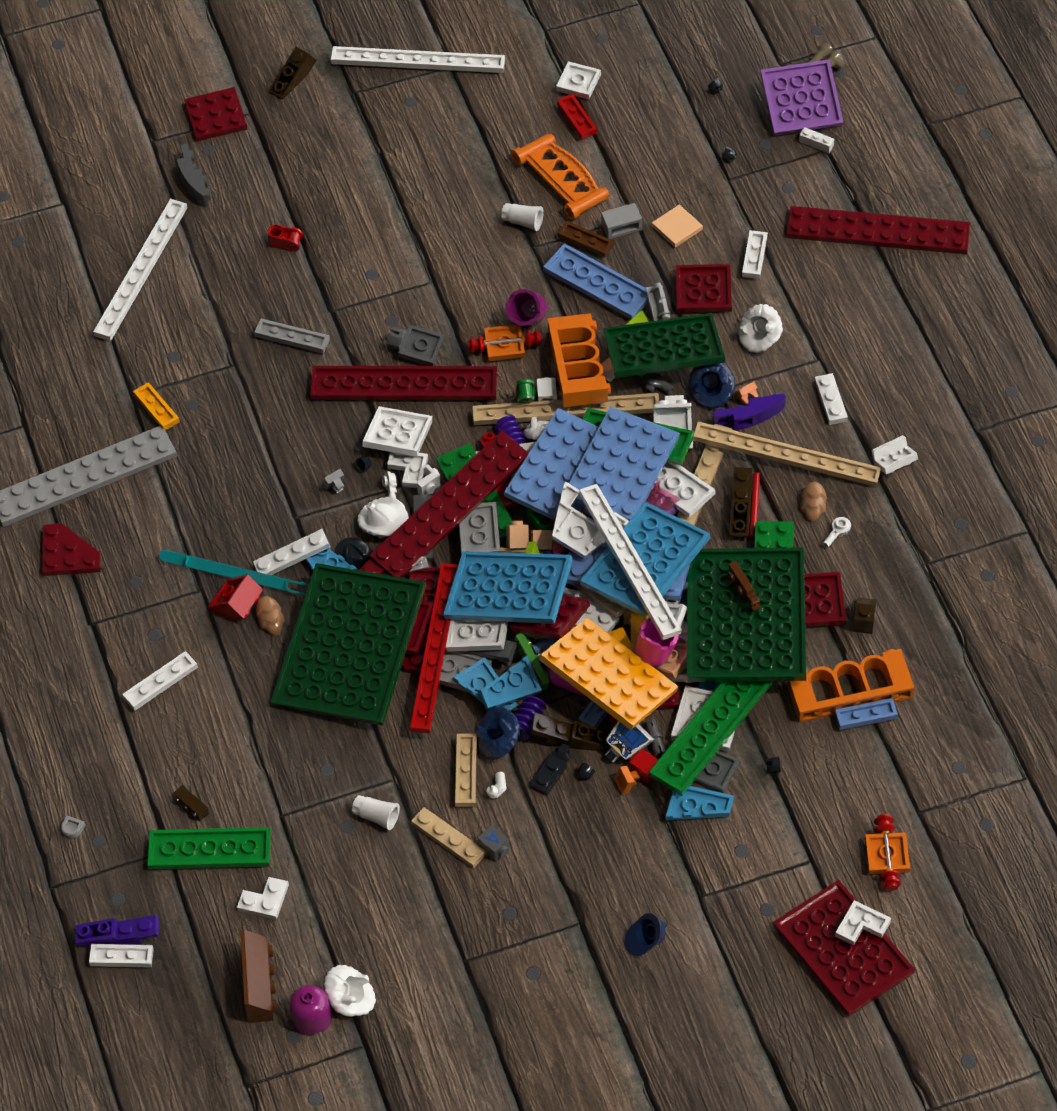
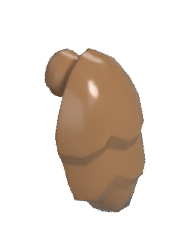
(813, 501)
(269, 615)

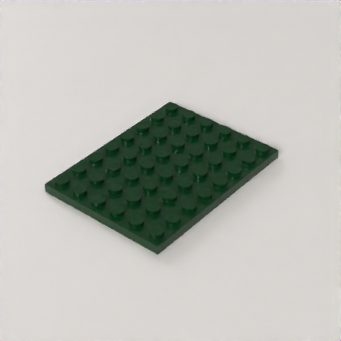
(731, 639)
(349, 644)

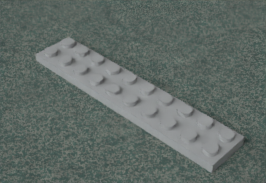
(85, 475)

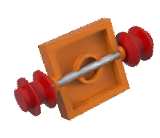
(504, 342)
(887, 852)

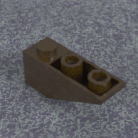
(293, 72)

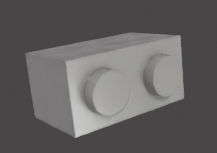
(621, 221)

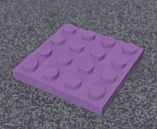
(801, 97)

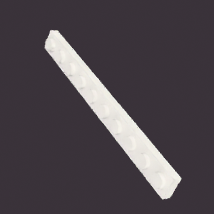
(418, 59)
(140, 270)
(630, 562)

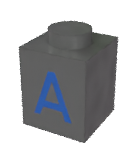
(494, 843)

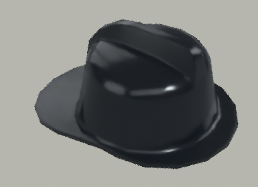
(354, 551)

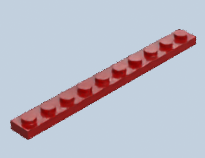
(433, 654)

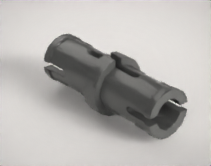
(657, 744)

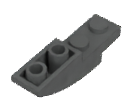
(193, 177)

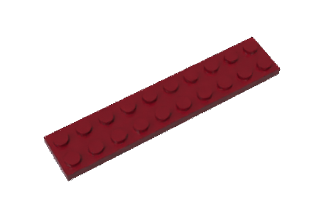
(878, 230)
(404, 383)
(449, 506)

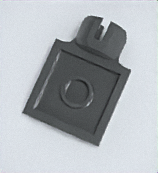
(416, 344)

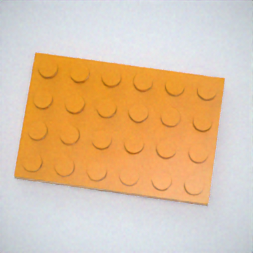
(608, 673)

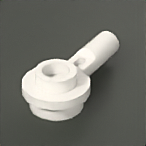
(389, 482)
(840, 527)

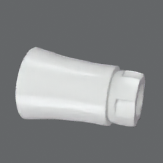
(523, 215)
(376, 811)

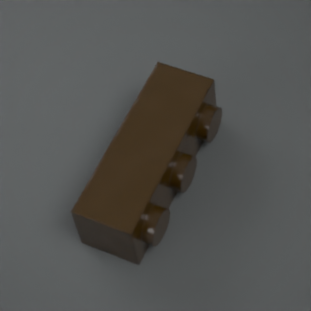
(191, 803)

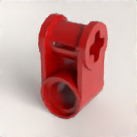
(283, 237)

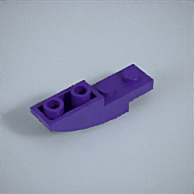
(757, 411)
(121, 932)

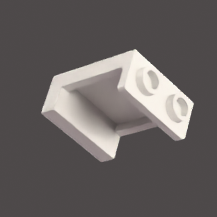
(673, 414)

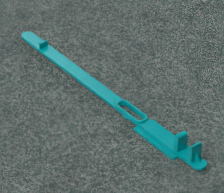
(228, 570)

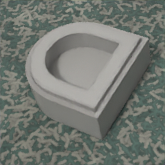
(72, 827)

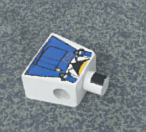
(626, 741)

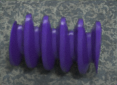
(510, 427)
(525, 712)

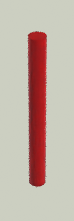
(754, 504)

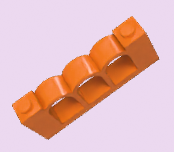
(583, 390)
(890, 663)

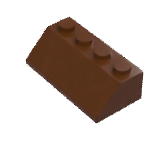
(257, 977)

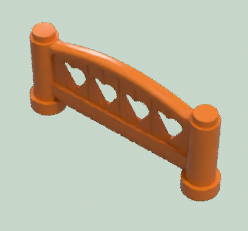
(576, 201)

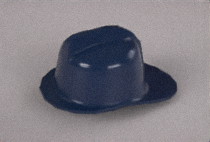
(644, 934)

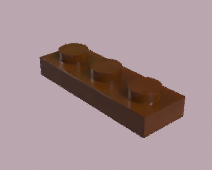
(585, 239)

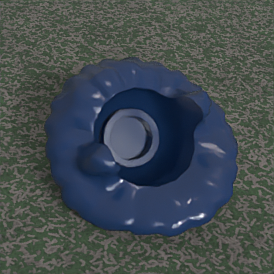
(711, 385)
(497, 732)

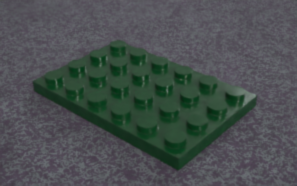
(663, 345)

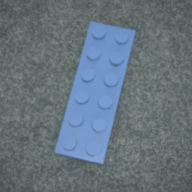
(597, 281)

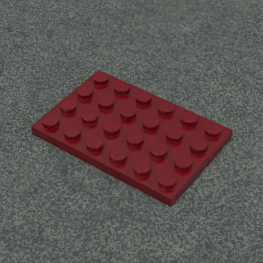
(847, 971)

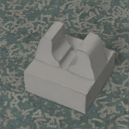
(334, 481)

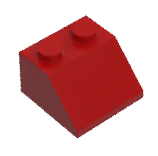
(236, 597)

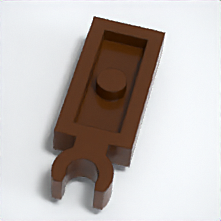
(743, 587)

